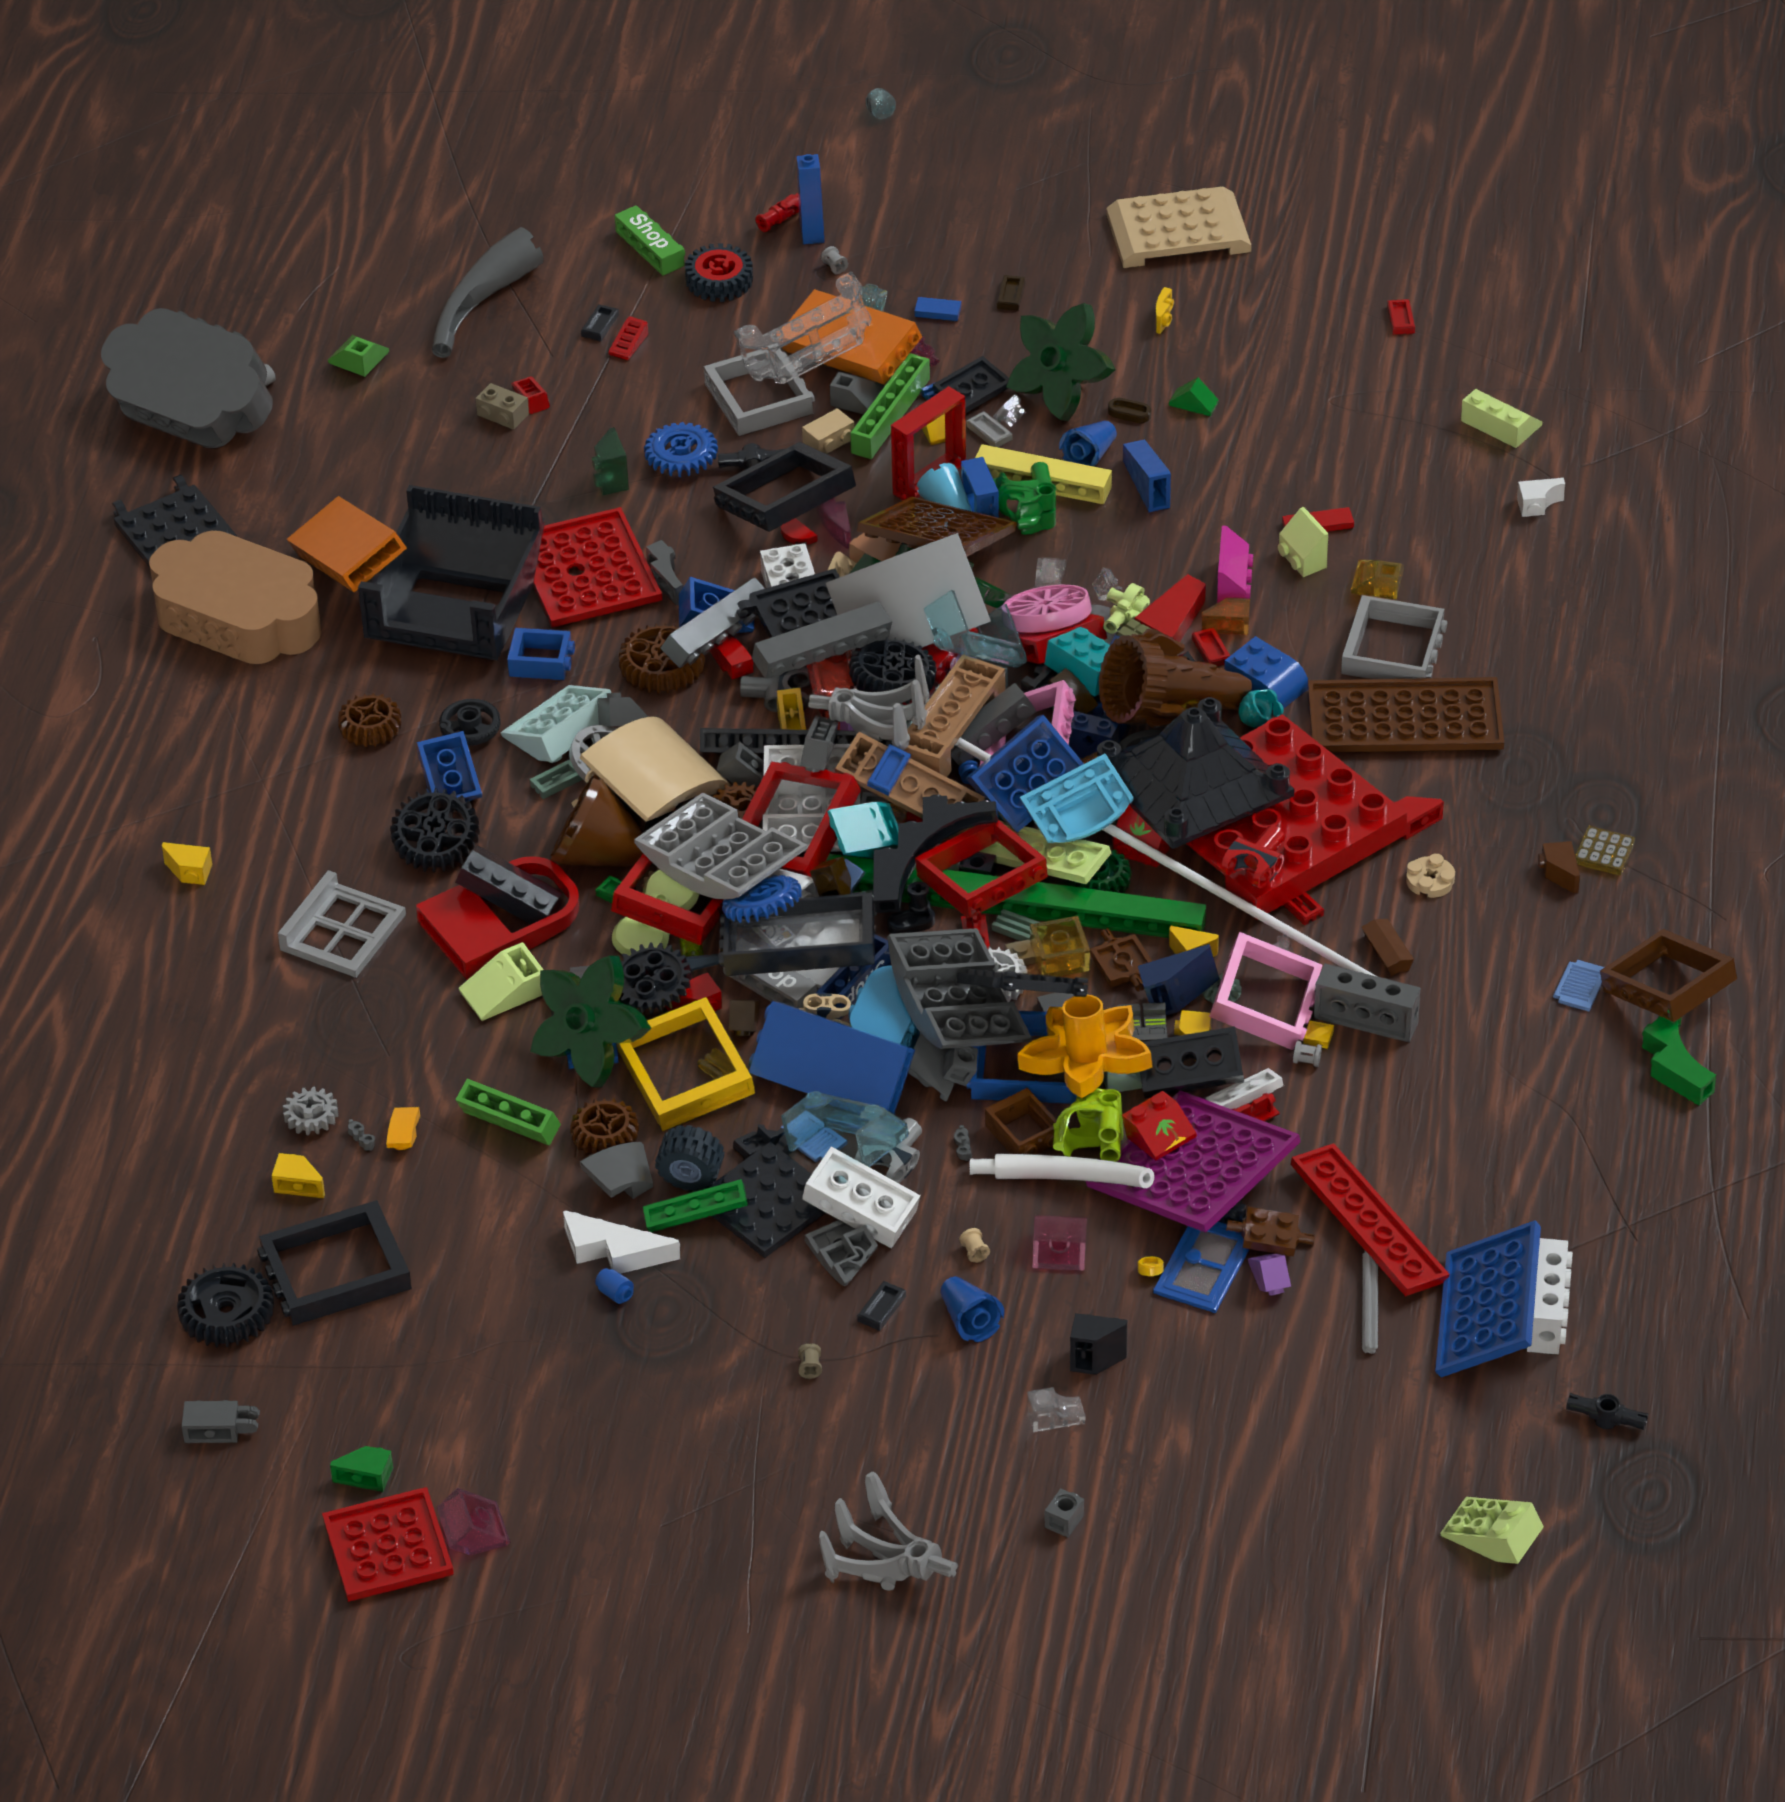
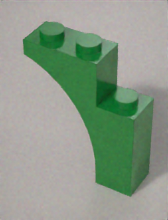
(1673, 1063)

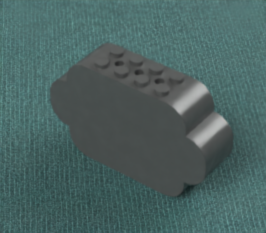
(187, 377)

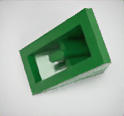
(1194, 397)

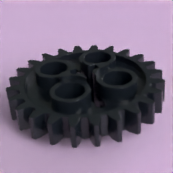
(654, 977)

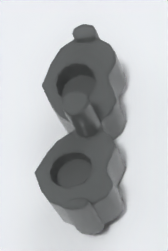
(356, 1130)
(962, 1140)

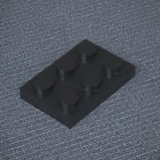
(976, 381)

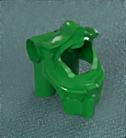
(1036, 499)

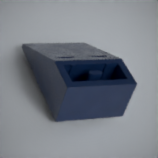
(1179, 977)

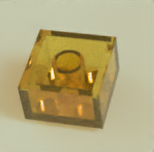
(1060, 947)

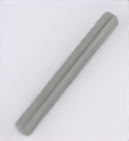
(1369, 1305)

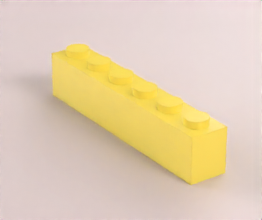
(1069, 478)

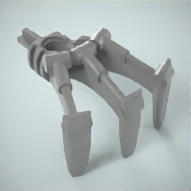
(880, 713)
(913, 1558)

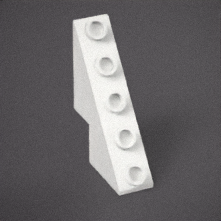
(623, 1246)

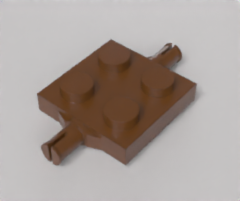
(1120, 959)
(1270, 1231)

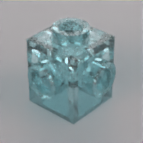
(873, 297)

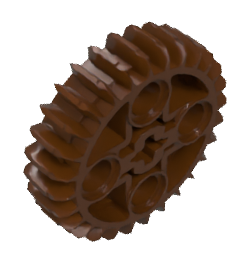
(649, 667)

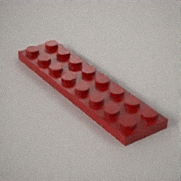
(1369, 1219)

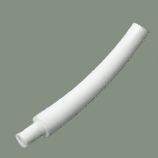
(1064, 1168)

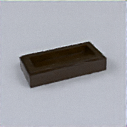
(1011, 292)

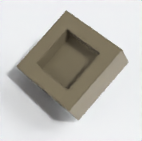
(1023, 950)

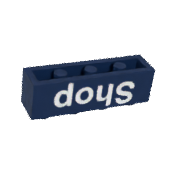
(848, 980)

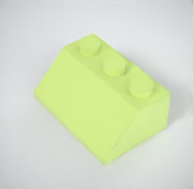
(1498, 418)

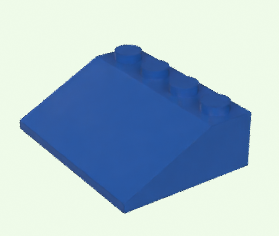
(1022, 765)

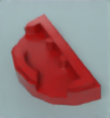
(795, 532)

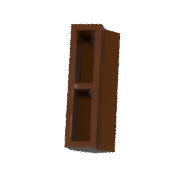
(1388, 946)

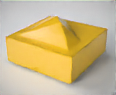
(1319, 1034)

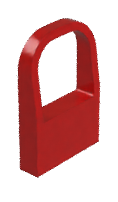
(474, 934)

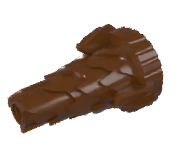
(1152, 685)

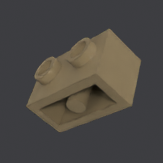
(502, 406)

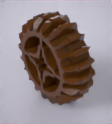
(369, 720)
(603, 1126)

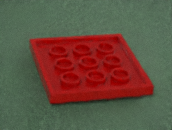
(387, 1544)

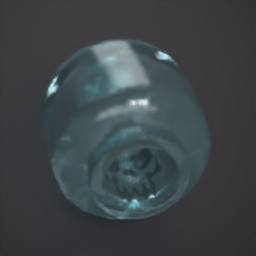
(880, 103)

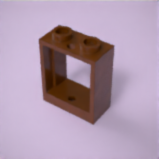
(1013, 1108)

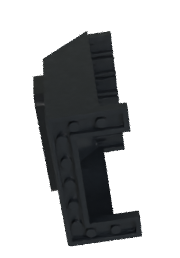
(458, 543)

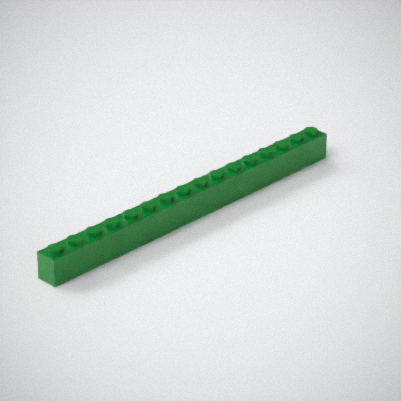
(1054, 901)

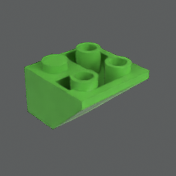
(358, 355)

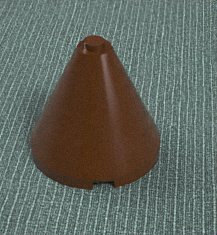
(598, 831)

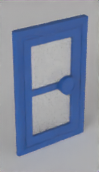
(1202, 1267)

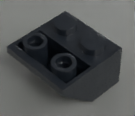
(1097, 1343)

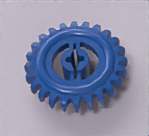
(679, 455)
(763, 898)

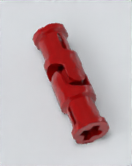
(778, 213)

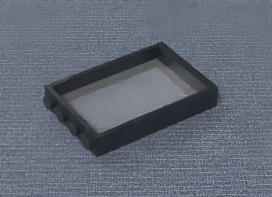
(805, 937)

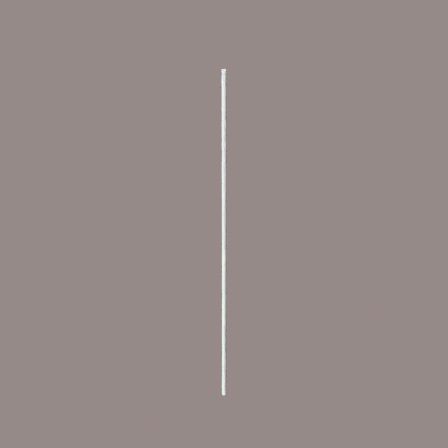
(1205, 883)

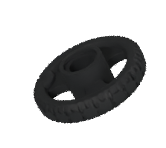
(470, 720)

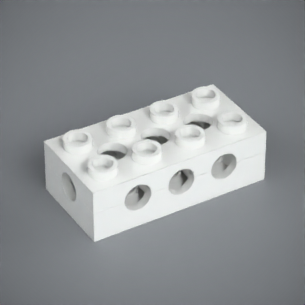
(785, 563)
(861, 1196)
(1551, 1296)

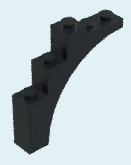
(939, 822)

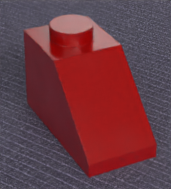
(1420, 813)
(701, 987)

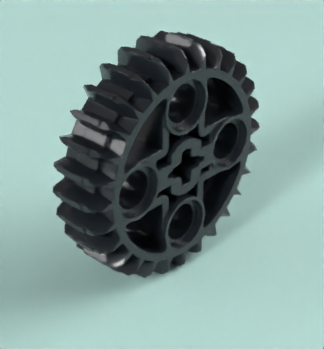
(889, 665)
(435, 830)

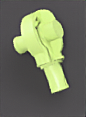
(1128, 606)

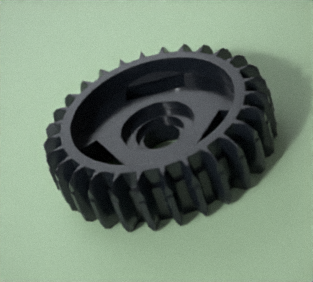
(223, 1287)

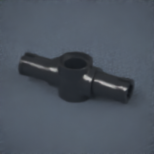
(747, 457)
(1607, 1411)

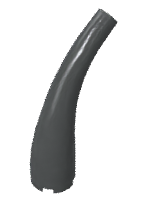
(495, 269)

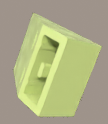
(503, 982)
(1494, 1528)

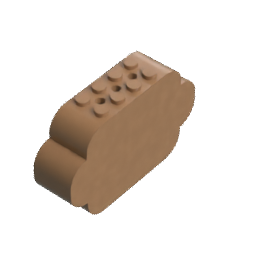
(235, 597)

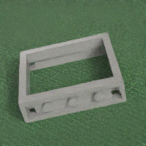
(761, 417)
(1399, 613)

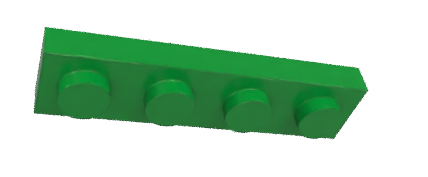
(695, 1205)

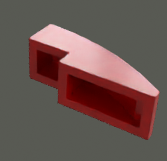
(733, 657)

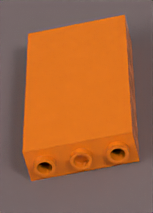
(884, 345)
(346, 543)

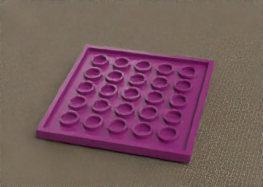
(1208, 1172)

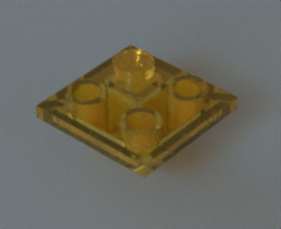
(1377, 578)

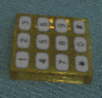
(1604, 850)

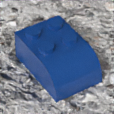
(1269, 670)
(449, 765)

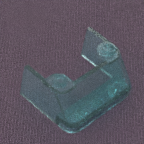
(995, 644)
(874, 1126)

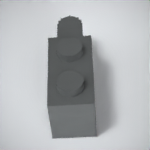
(217, 1421)

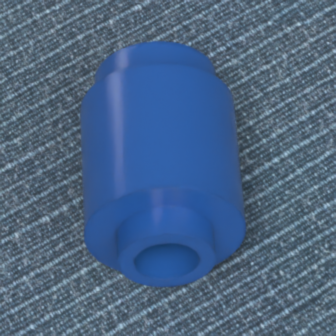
(614, 1285)

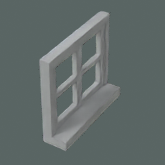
(312, 913)

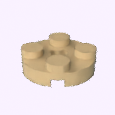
(1430, 865)

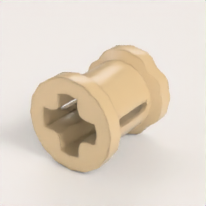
(973, 1242)

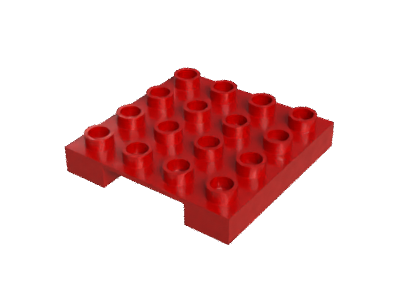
(1326, 824)

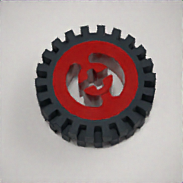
(719, 272)

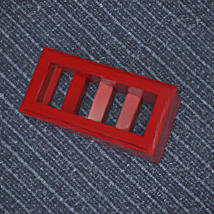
(632, 331)
(536, 394)

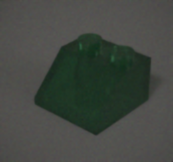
(610, 464)

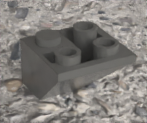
(853, 392)

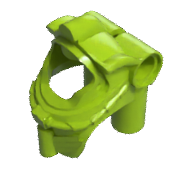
(1100, 1125)

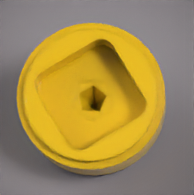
(1150, 1266)

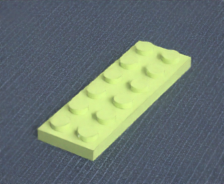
(1067, 860)

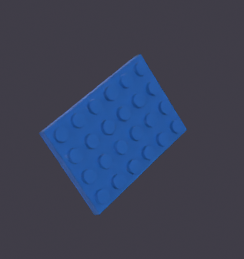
(1488, 1299)

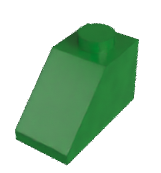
(363, 1468)

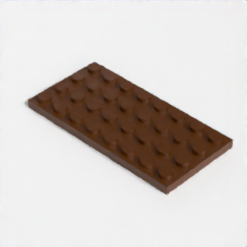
(1406, 714)

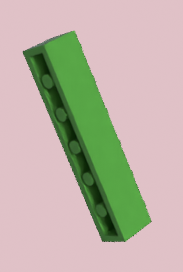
(890, 405)

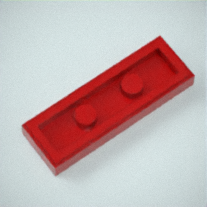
(1329, 519)

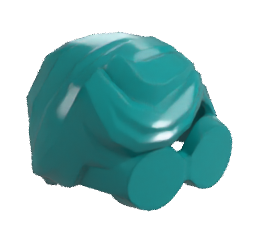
(1257, 707)

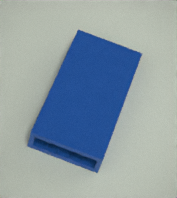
(829, 1058)

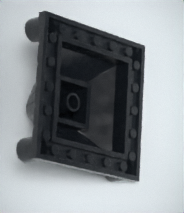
(1196, 776)

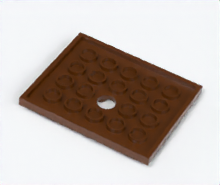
(924, 522)

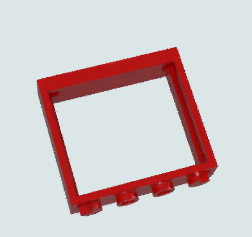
(902, 439)
(933, 862)

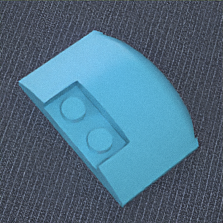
(1078, 802)

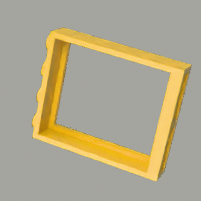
(699, 1099)

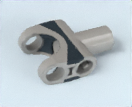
(903, 1157)

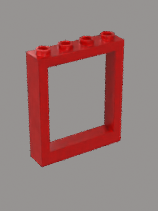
(825, 836)
(660, 913)

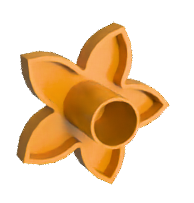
(1085, 1044)

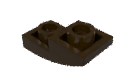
(1084, 700)

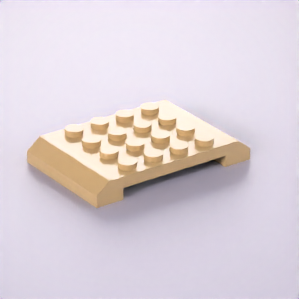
(1177, 224)

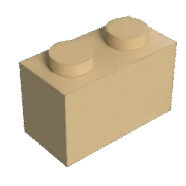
(828, 431)

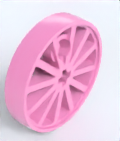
(1049, 608)

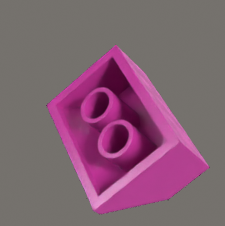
(1233, 566)

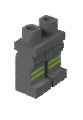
(1153, 1021)

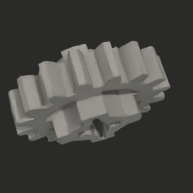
(310, 1110)

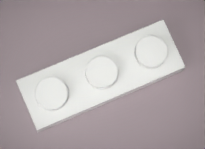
(1247, 1091)

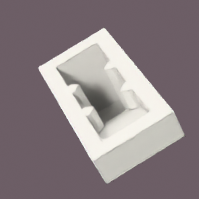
(1538, 494)

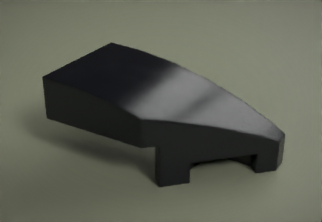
(754, 1141)

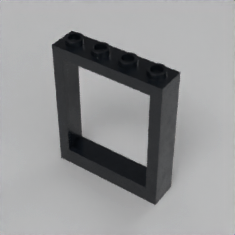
(834, 480)
(344, 1295)

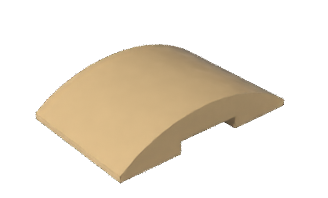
(651, 767)

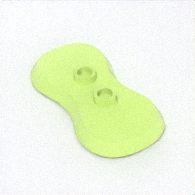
(631, 933)

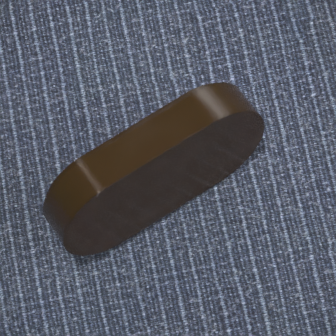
(1129, 410)

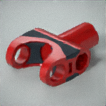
(1256, 856)

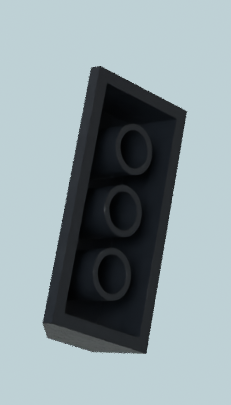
(507, 886)

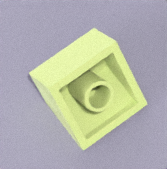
(1304, 543)

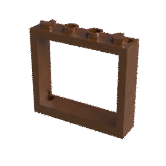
(1717, 968)

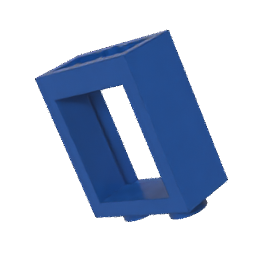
(980, 487)
(536, 666)

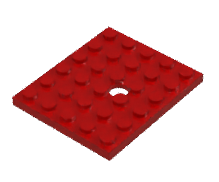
(612, 564)

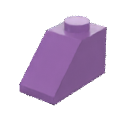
(1270, 1273)

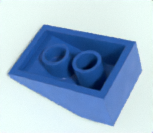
(699, 596)

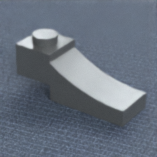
(662, 564)

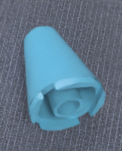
(944, 487)

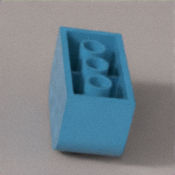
(882, 1011)

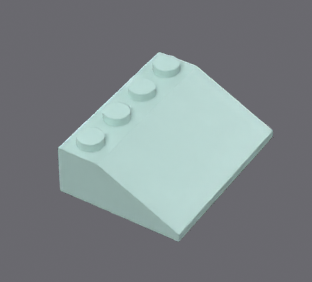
(553, 725)

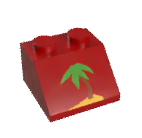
(1135, 826)
(1158, 1126)

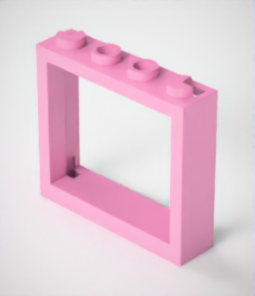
(1054, 695)
(1253, 1021)

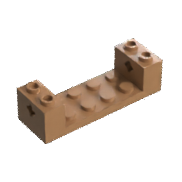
(952, 709)
(913, 784)

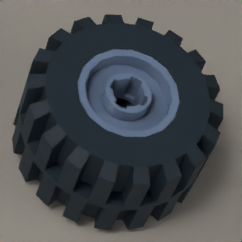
(689, 1158)

